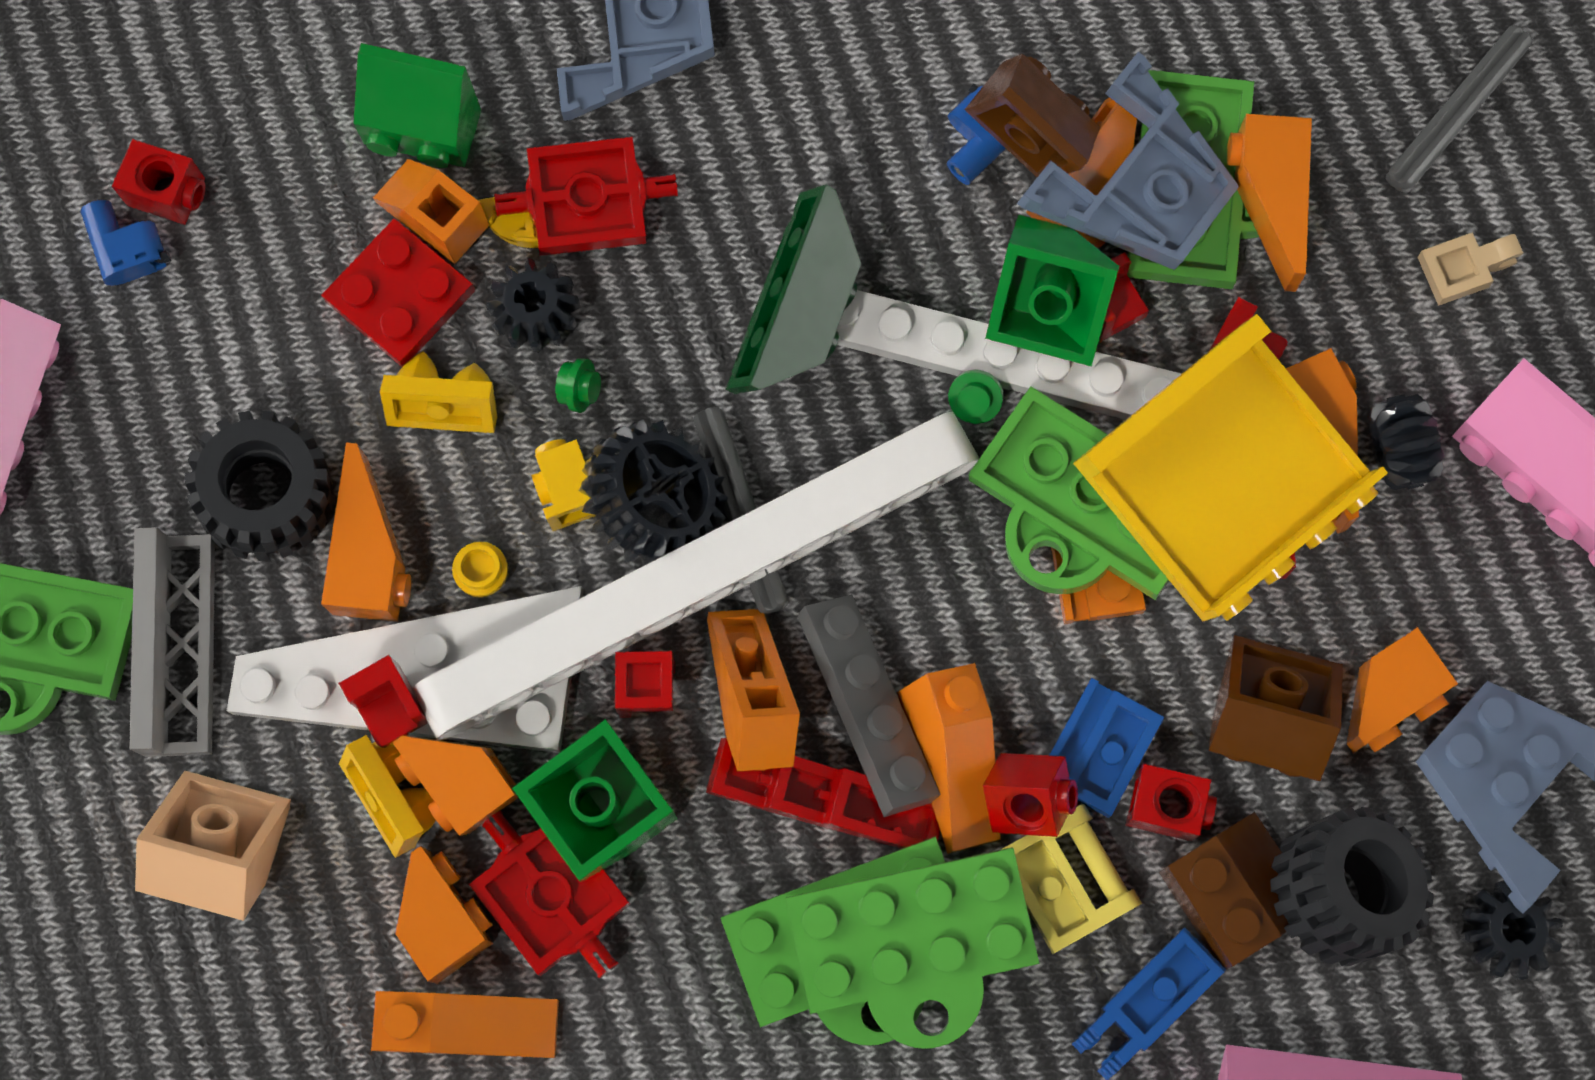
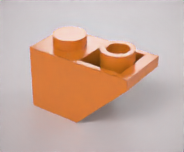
(433, 208)
(1395, 685)
(461, 779)
(436, 921)

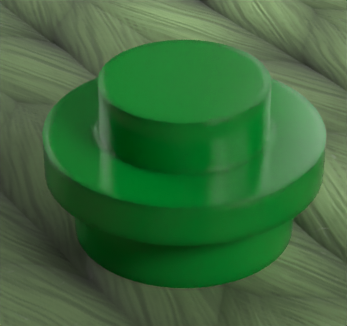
(578, 385)
(975, 396)

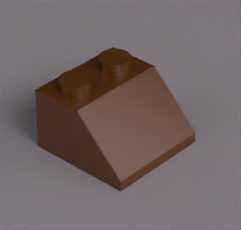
(1034, 117)
(1277, 709)
(1229, 892)

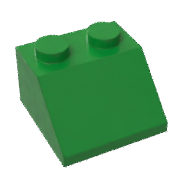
(414, 106)
(1052, 292)
(595, 802)

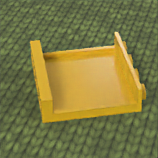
(1228, 474)

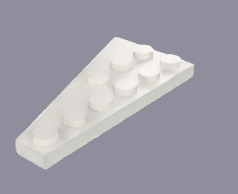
(303, 678)

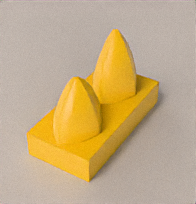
(425, 401)
(397, 813)

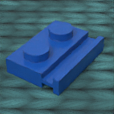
(1105, 745)

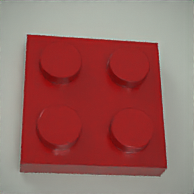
(398, 292)

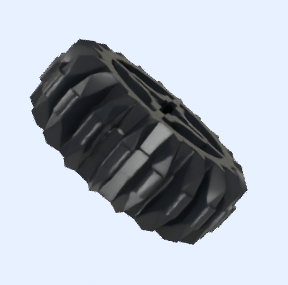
(641, 463)

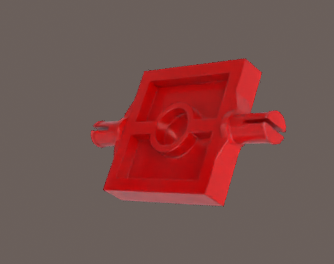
(586, 196)
(543, 901)

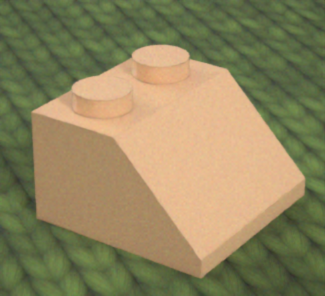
(210, 845)

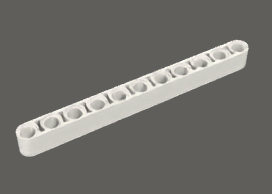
(694, 576)

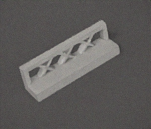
(151, 643)

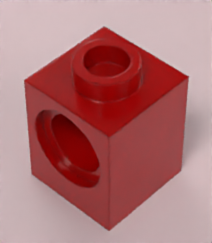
(145, 167)
(1029, 794)
(1146, 812)

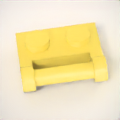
(1054, 891)

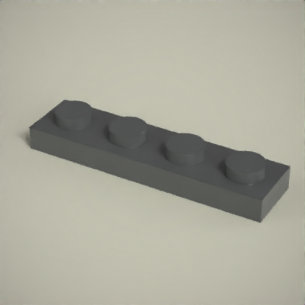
(868, 705)

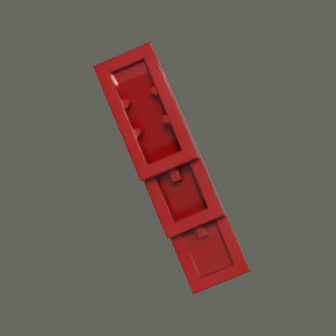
(821, 797)

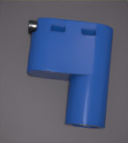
(981, 145)
(125, 251)

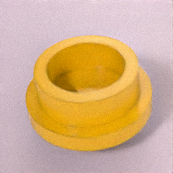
(480, 569)

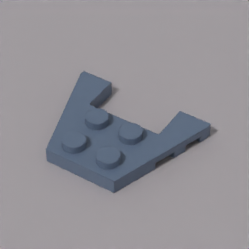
(646, 45)
(1158, 195)
(1494, 768)

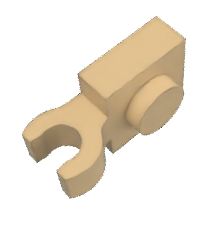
(1464, 267)

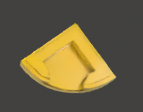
(512, 228)

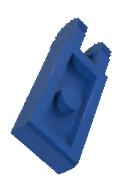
(1153, 999)

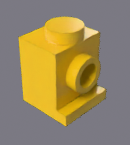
(559, 482)

